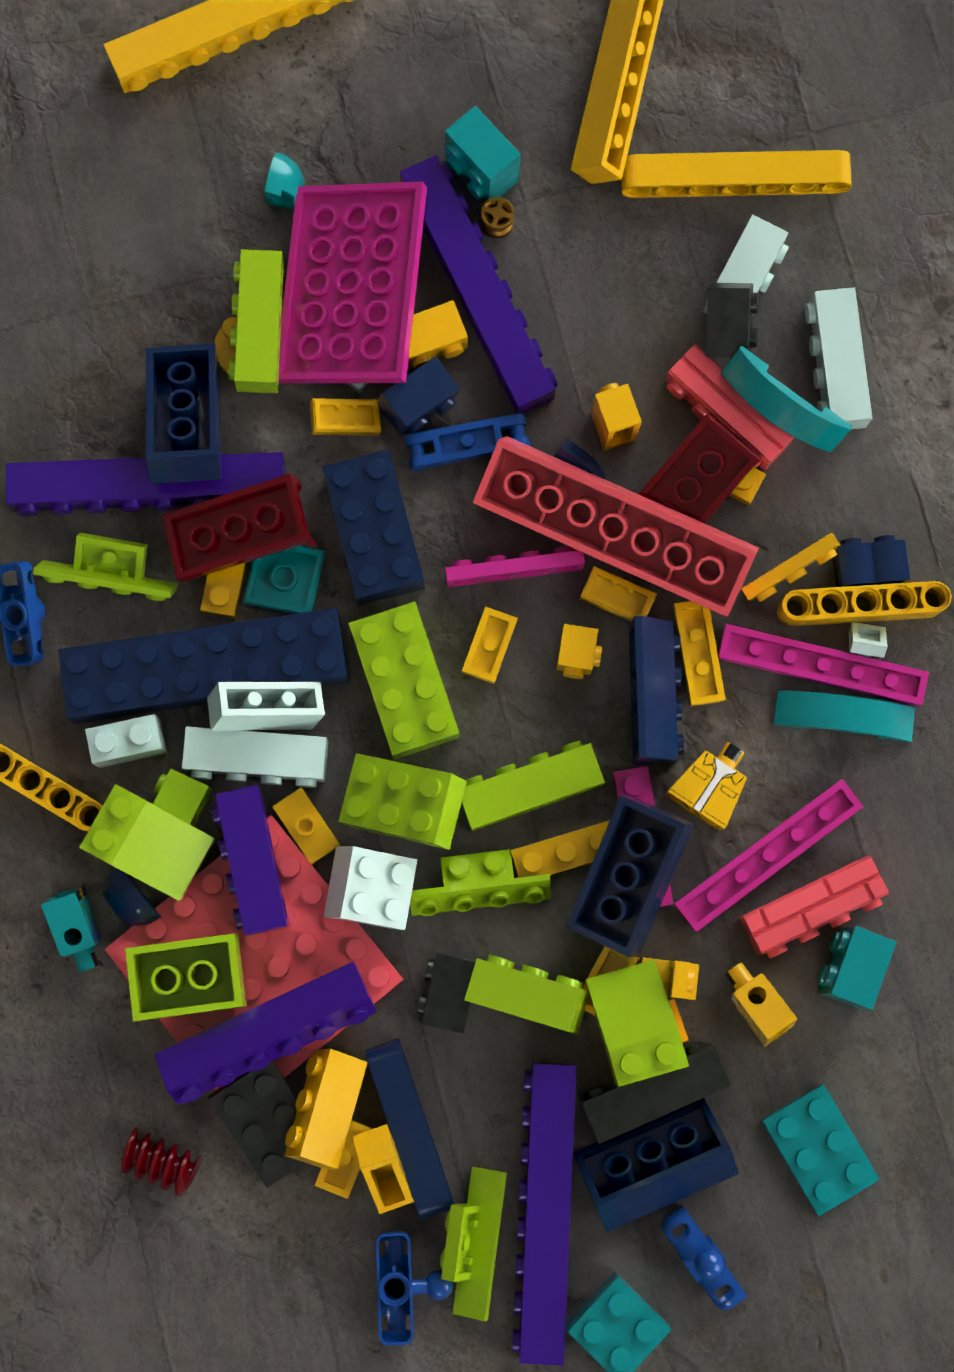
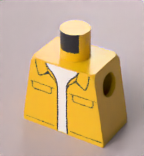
(711, 786)
(766, 1019)

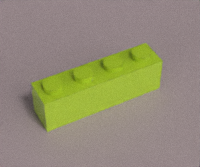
(258, 321)
(531, 786)

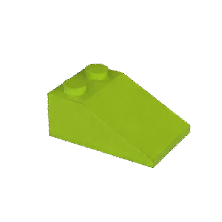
(147, 842)
(636, 1023)

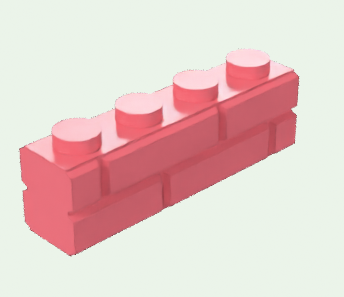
(706, 389)
(814, 905)

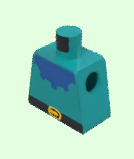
(69, 911)

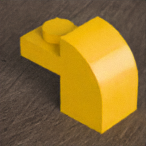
(677, 977)

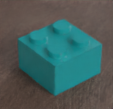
(481, 156)
(856, 967)
(617, 1326)

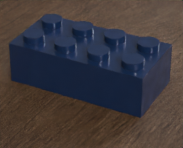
(183, 413)
(373, 527)
(629, 875)

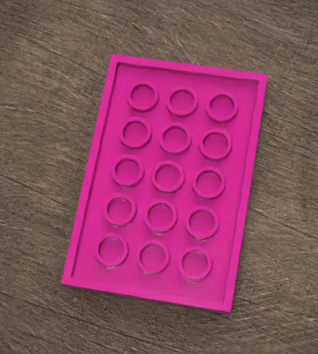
(351, 283)

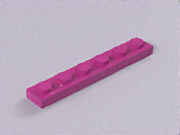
(823, 665)
(768, 855)

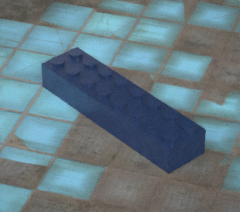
(186, 665)

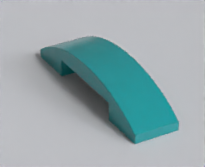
(781, 405)
(844, 714)

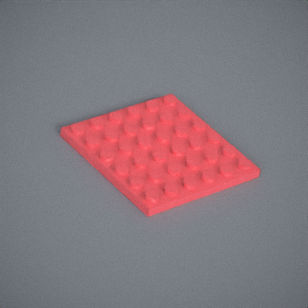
(270, 960)

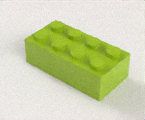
(404, 680)

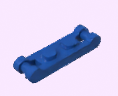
(462, 441)

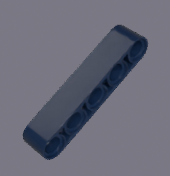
(409, 1128)

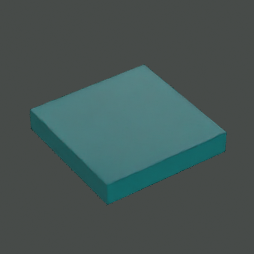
(285, 580)

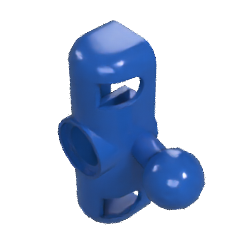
(19, 626)
(702, 1259)
(396, 1308)

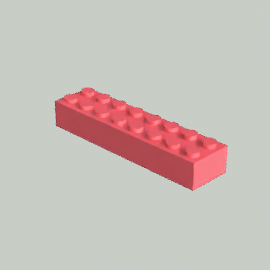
(615, 525)

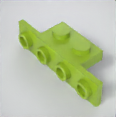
(107, 564)
(479, 882)
(473, 1243)

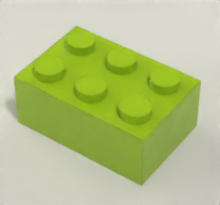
(402, 801)
(185, 977)
(528, 993)

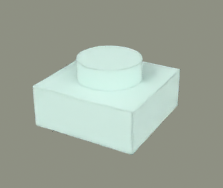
(867, 640)

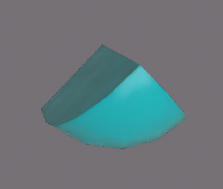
(283, 182)

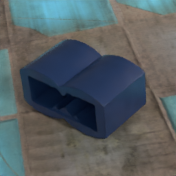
(871, 563)

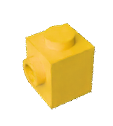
(578, 651)

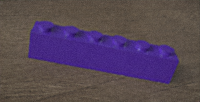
(265, 1033)

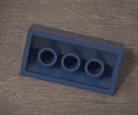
(654, 691)
(656, 1164)

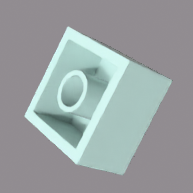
(370, 887)

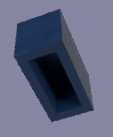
(424, 393)

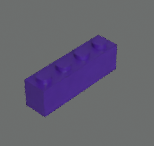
(251, 861)

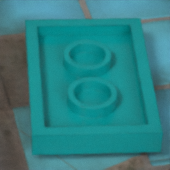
(820, 1149)

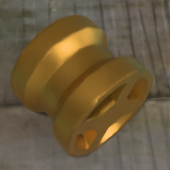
(498, 209)

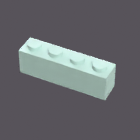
(839, 355)
(255, 755)

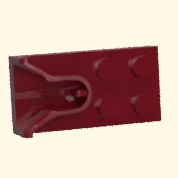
(701, 471)
(237, 528)

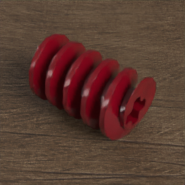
(159, 1163)

